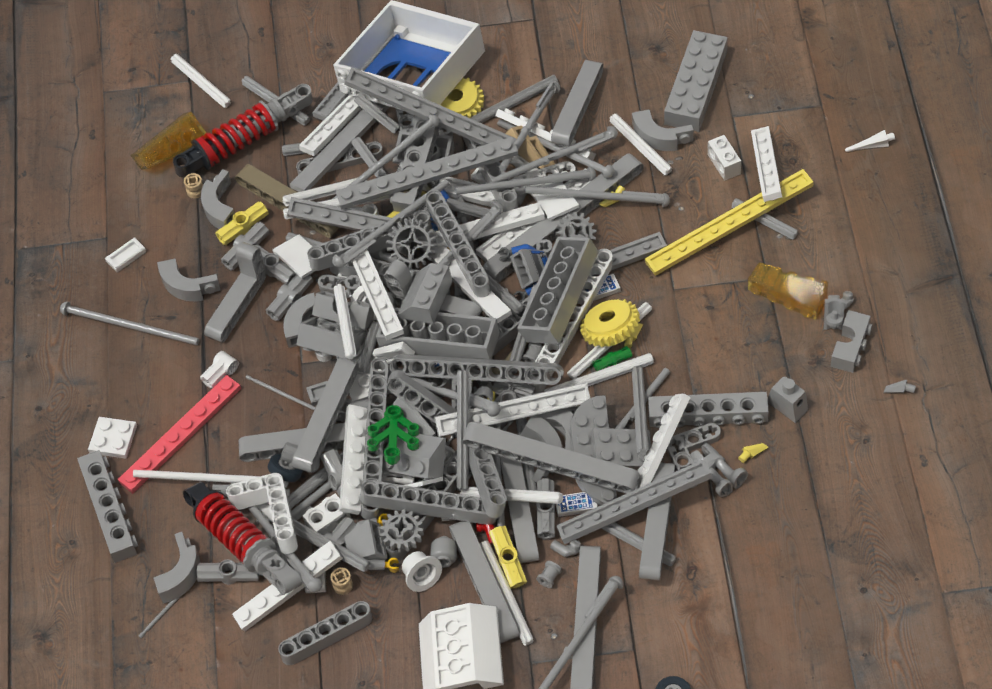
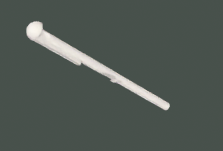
(193, 476)

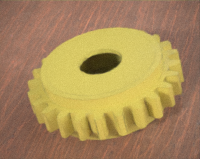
(469, 98)
(610, 323)

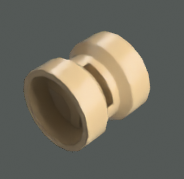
(193, 185)
(343, 585)

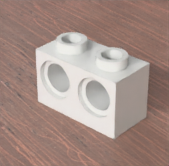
(724, 157)
(322, 512)

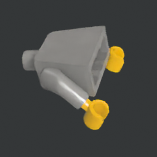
(367, 543)

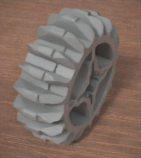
(413, 227)

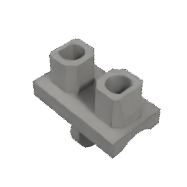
(834, 312)

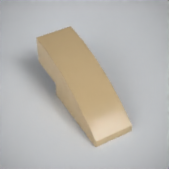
(531, 147)

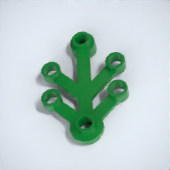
(393, 416)

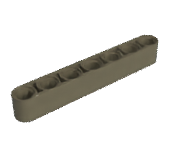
(273, 192)

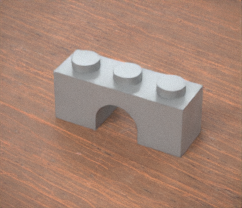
(325, 309)
(848, 355)

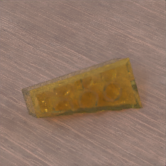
(169, 142)
(789, 290)

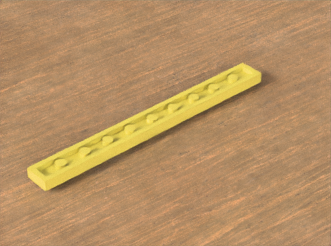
(726, 224)

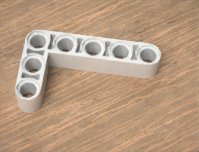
(262, 490)

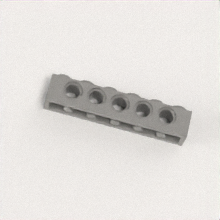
(415, 152)
(717, 405)
(119, 548)

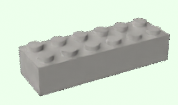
(696, 80)
(558, 290)
(448, 336)

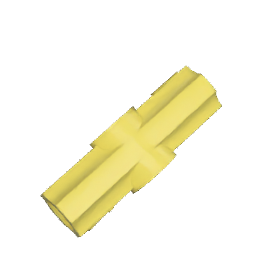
(242, 223)
(512, 568)

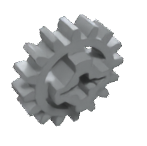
(570, 227)
(409, 534)

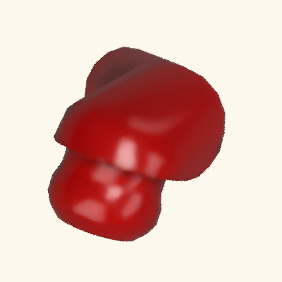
(483, 527)

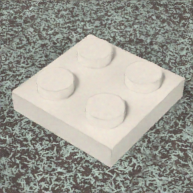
(112, 437)

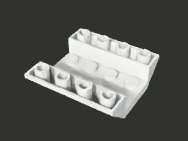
(461, 647)

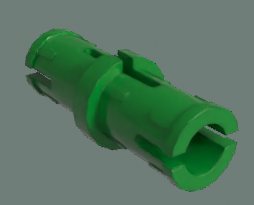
(612, 358)

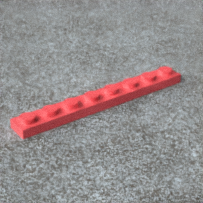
(181, 432)

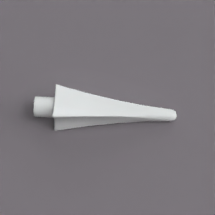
(878, 140)

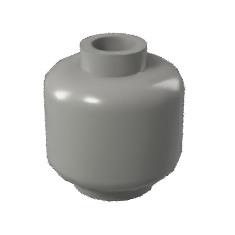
(444, 550)

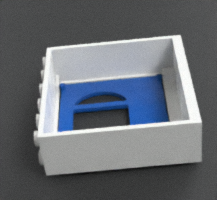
(417, 39)

